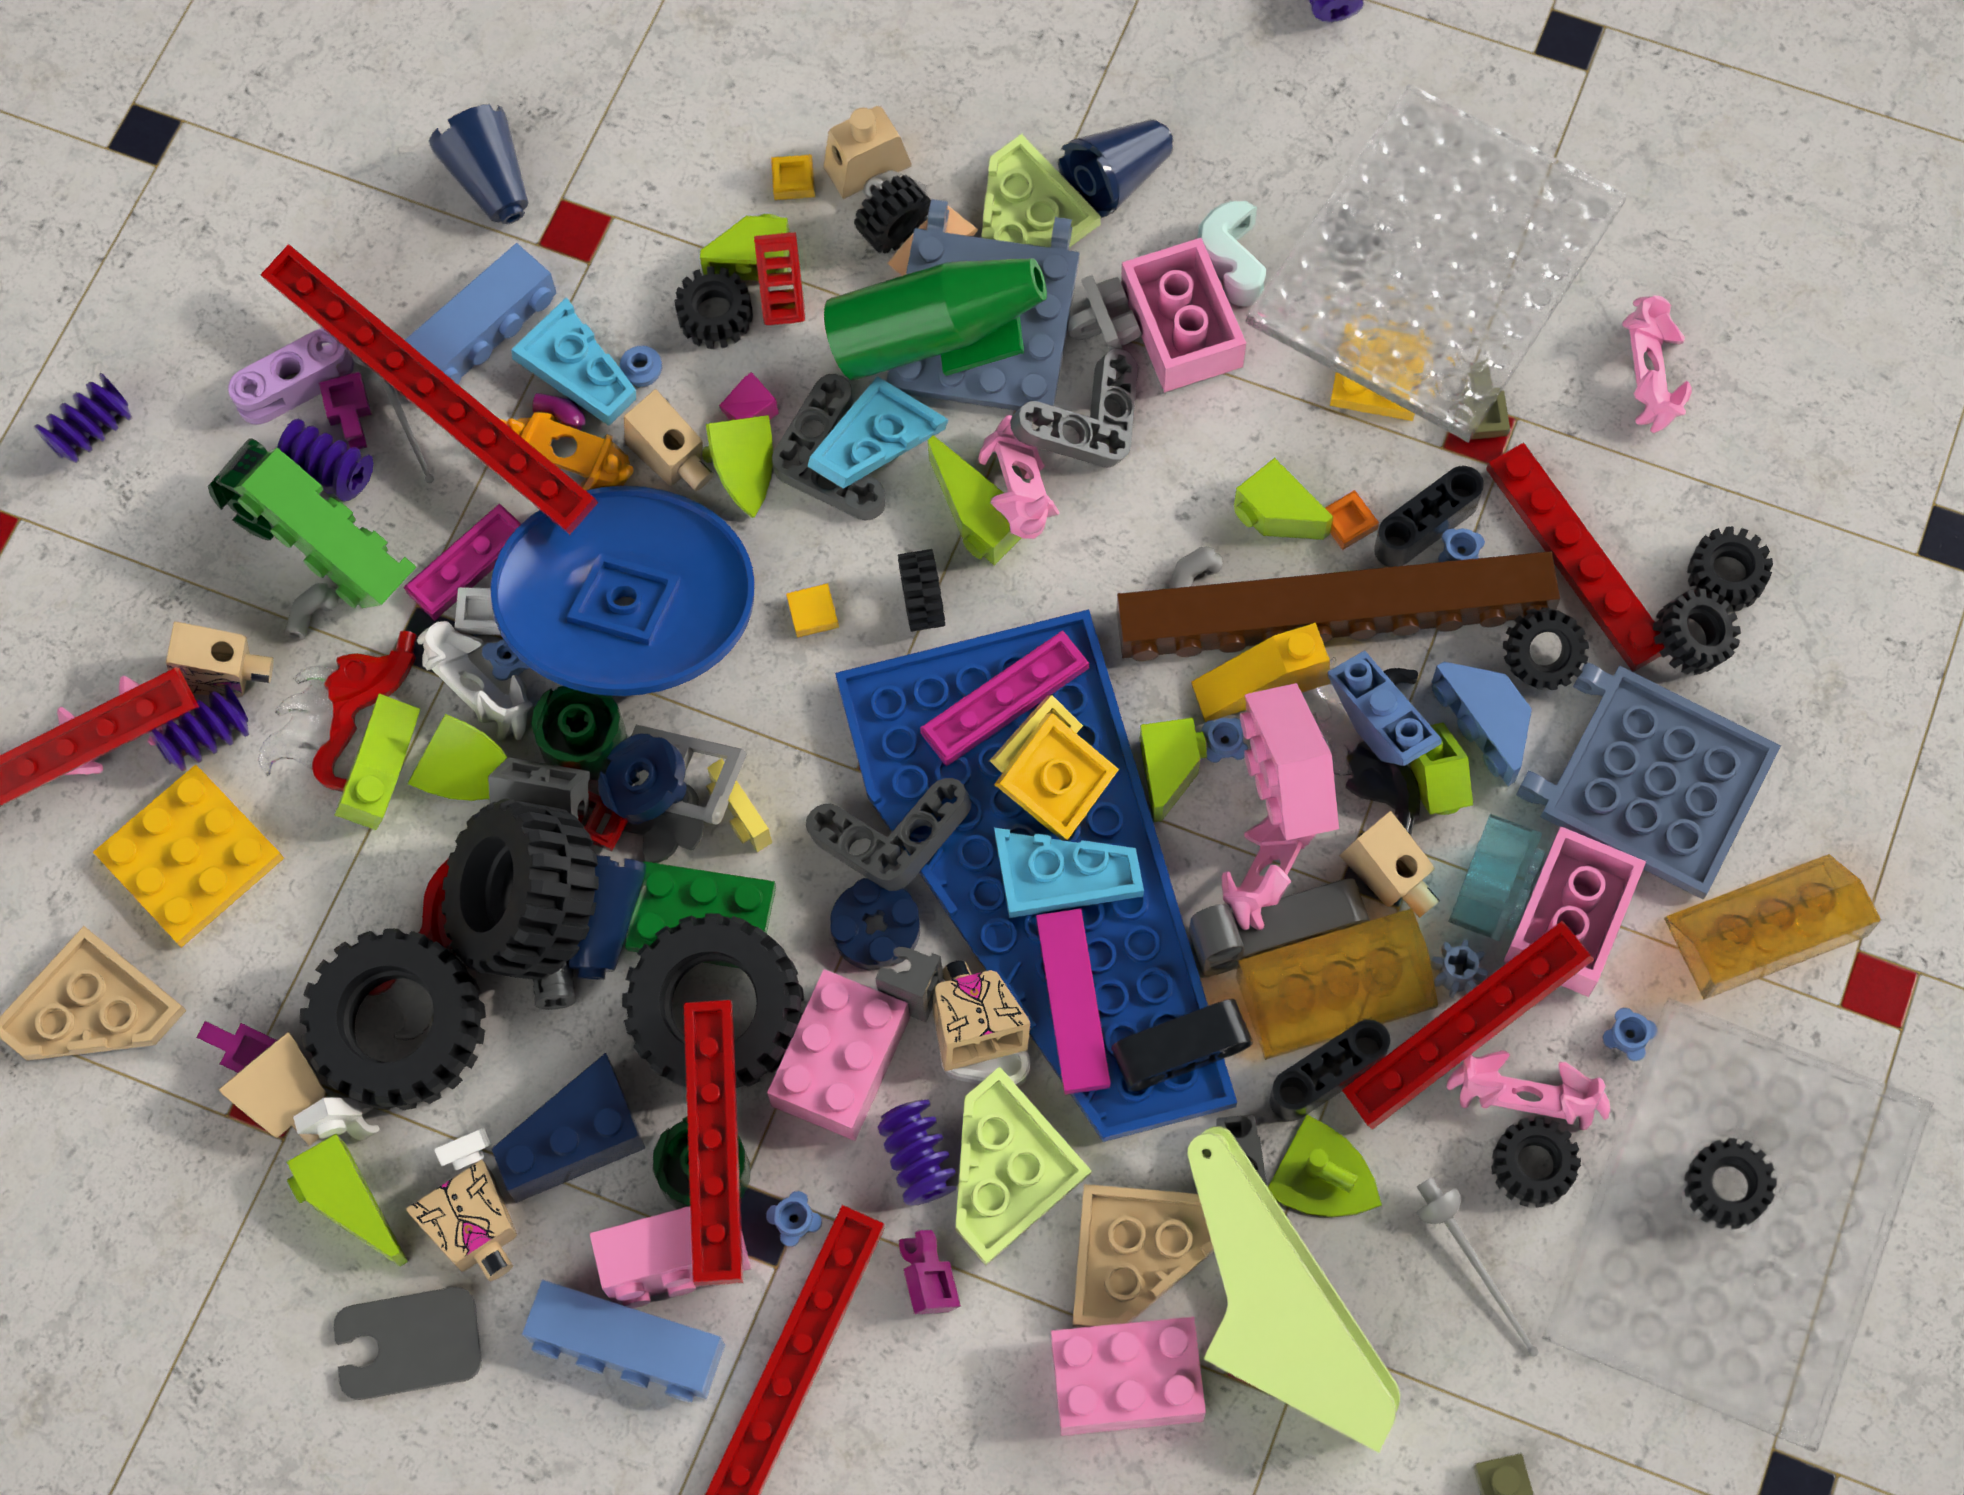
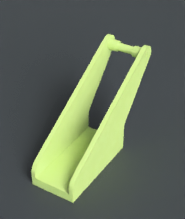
(1282, 1314)

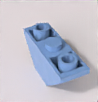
(1381, 711)
(1488, 713)

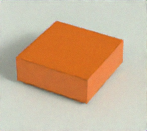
(1351, 520)

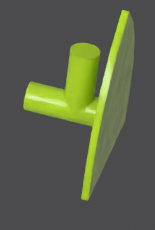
(742, 459)
(457, 762)
(1324, 1174)

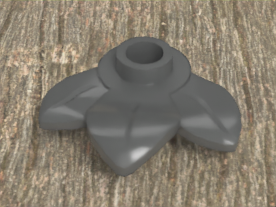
(669, 831)

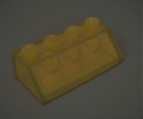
(1772, 924)
(1336, 980)

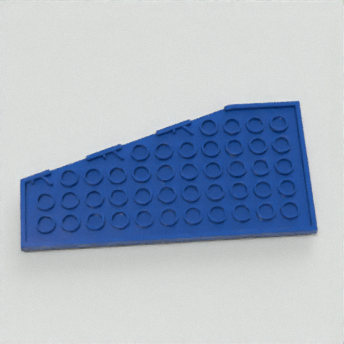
(1134, 944)

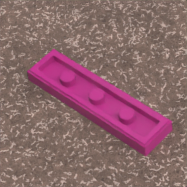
(1004, 698)
(1073, 1001)

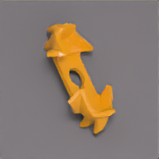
(594, 459)

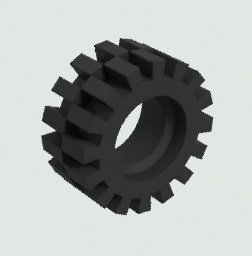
(892, 213)
(708, 287)
(1737, 547)
(921, 590)
(1712, 619)
(1571, 654)
(1550, 1138)
(1750, 1164)

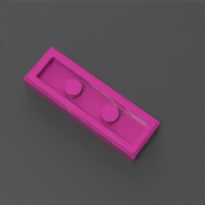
(462, 563)

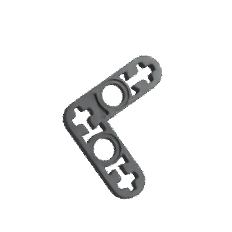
(1090, 429)
(805, 478)
(887, 850)

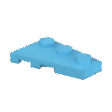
(574, 364)
(874, 433)
(1061, 874)

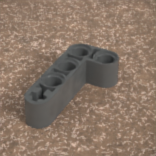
(1296, 918)

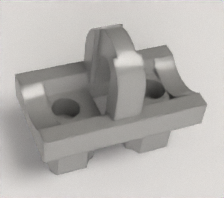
(1096, 319)

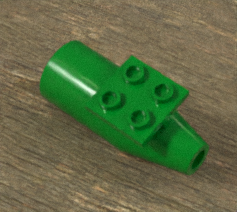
(948, 310)

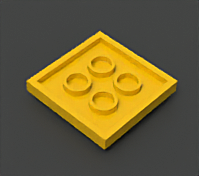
(188, 855)

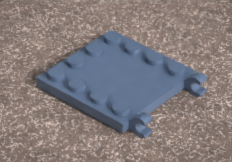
(1044, 327)
(1656, 778)

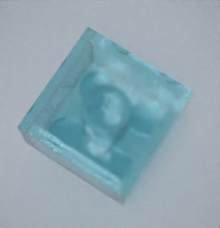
(1498, 878)

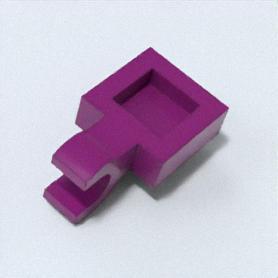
(346, 403)
(238, 1048)
(927, 1279)

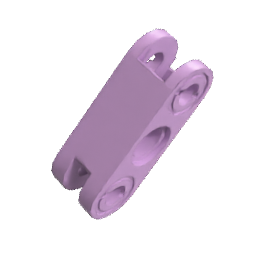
(262, 387)

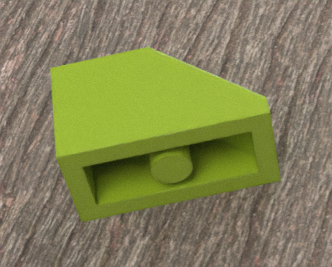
(736, 246)
(1280, 505)
(1170, 761)
(1443, 775)

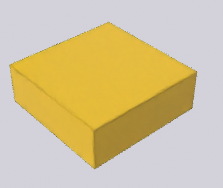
(793, 177)
(812, 610)

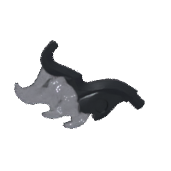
(1352, 756)

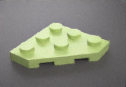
(1028, 195)
(1009, 1166)

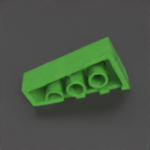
(322, 531)

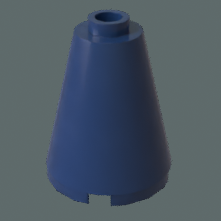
(484, 161)
(1114, 162)
(612, 916)

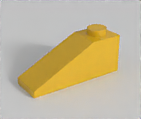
(1276, 662)

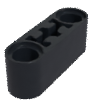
(1405, 520)
(1182, 1045)
(1309, 1068)

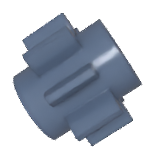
(1470, 962)

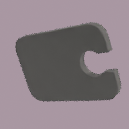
(420, 1338)

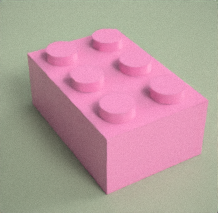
(1183, 314)
(1290, 762)
(1589, 891)
(839, 1054)
(648, 1258)
(1127, 1376)

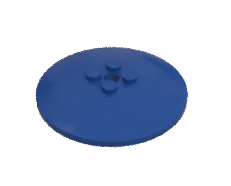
(639, 543)

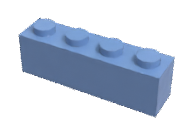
(485, 313)
(623, 1340)

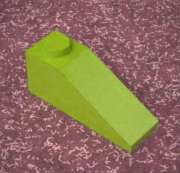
(969, 497)
(378, 762)
(336, 1188)

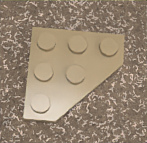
(87, 1004)
(1134, 1250)

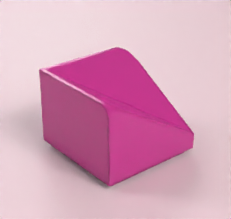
(749, 400)

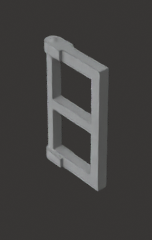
(687, 746)

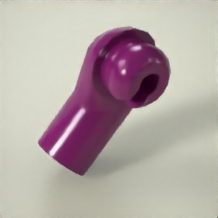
(561, 408)

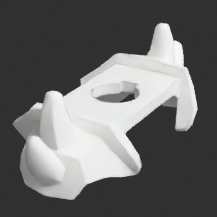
(448, 657)

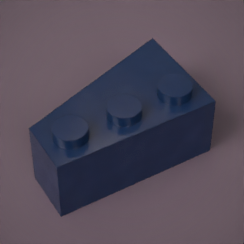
(569, 1134)

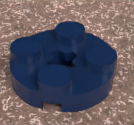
(659, 791)
(865, 901)

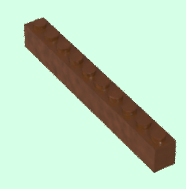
(1338, 602)

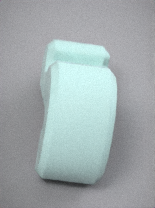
(1232, 262)

